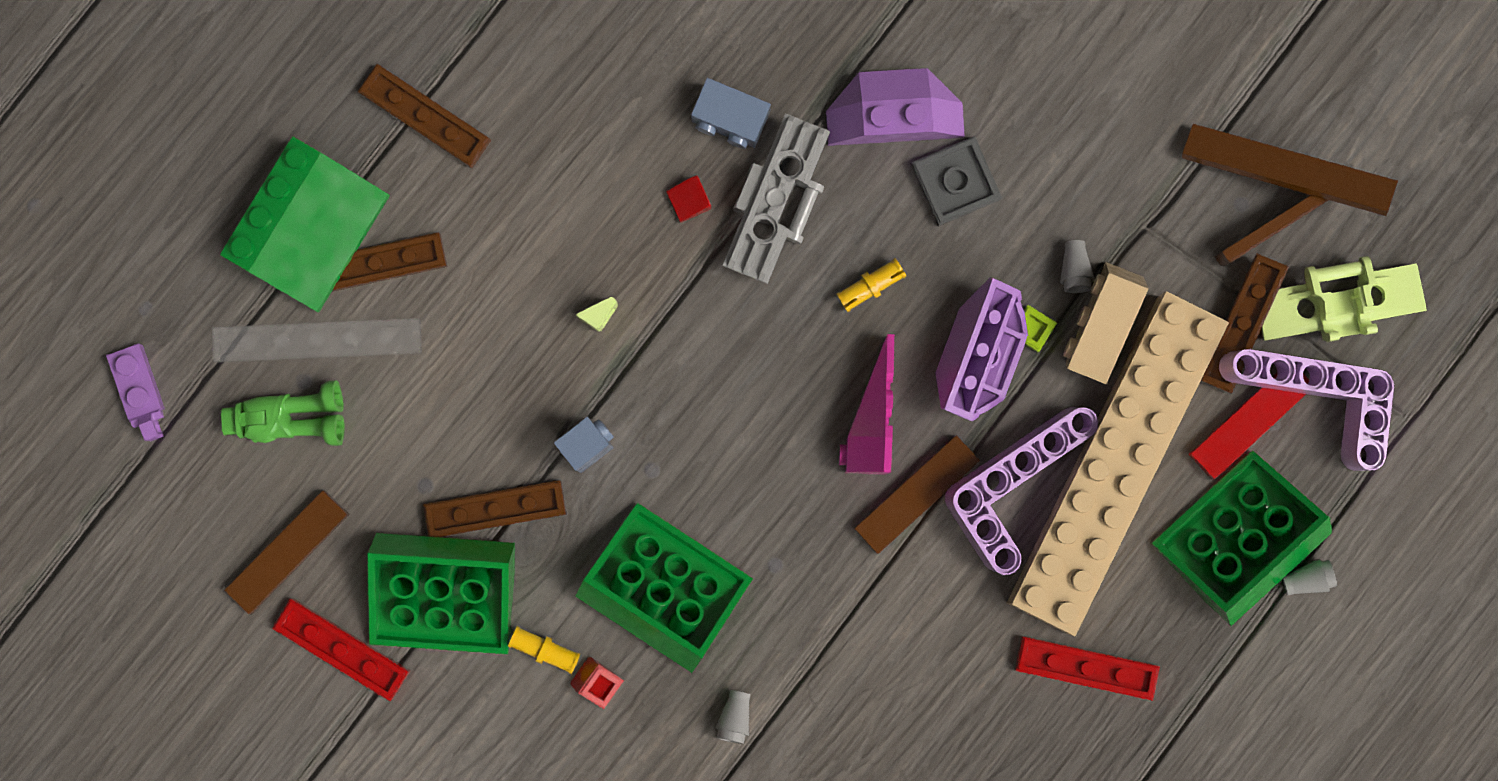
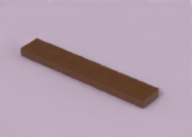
(1290, 169)

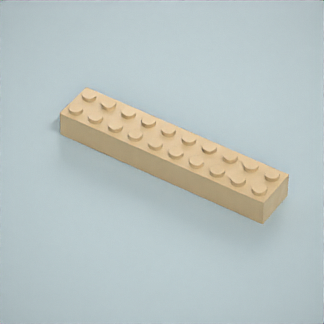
(1117, 463)

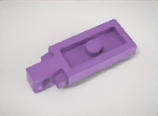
(138, 390)

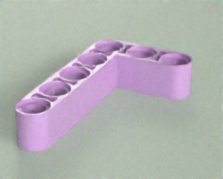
(1323, 383)
(1010, 478)

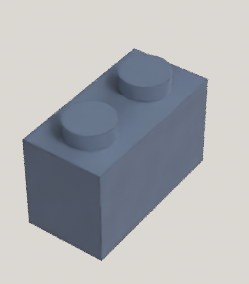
(730, 114)
(585, 444)

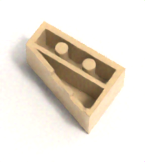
(1105, 322)

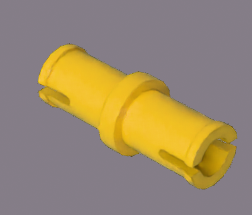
(871, 285)
(544, 650)

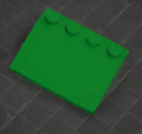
(305, 224)
(1243, 537)
(664, 587)
(440, 593)

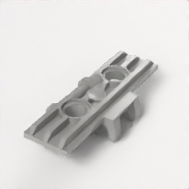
(767, 194)

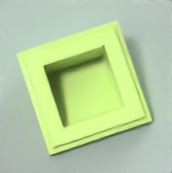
(598, 314)

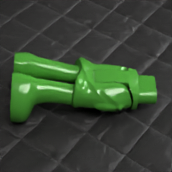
(269, 416)

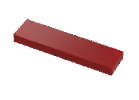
(1243, 428)
(341, 649)
(1087, 668)

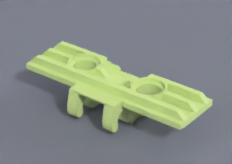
(1349, 310)

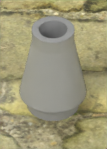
(1076, 268)
(1311, 578)
(734, 719)

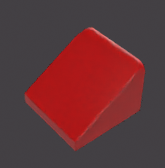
(689, 199)
(596, 682)

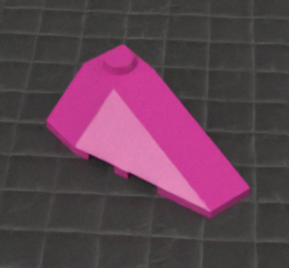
(870, 436)

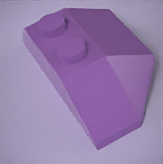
(894, 109)
(982, 351)

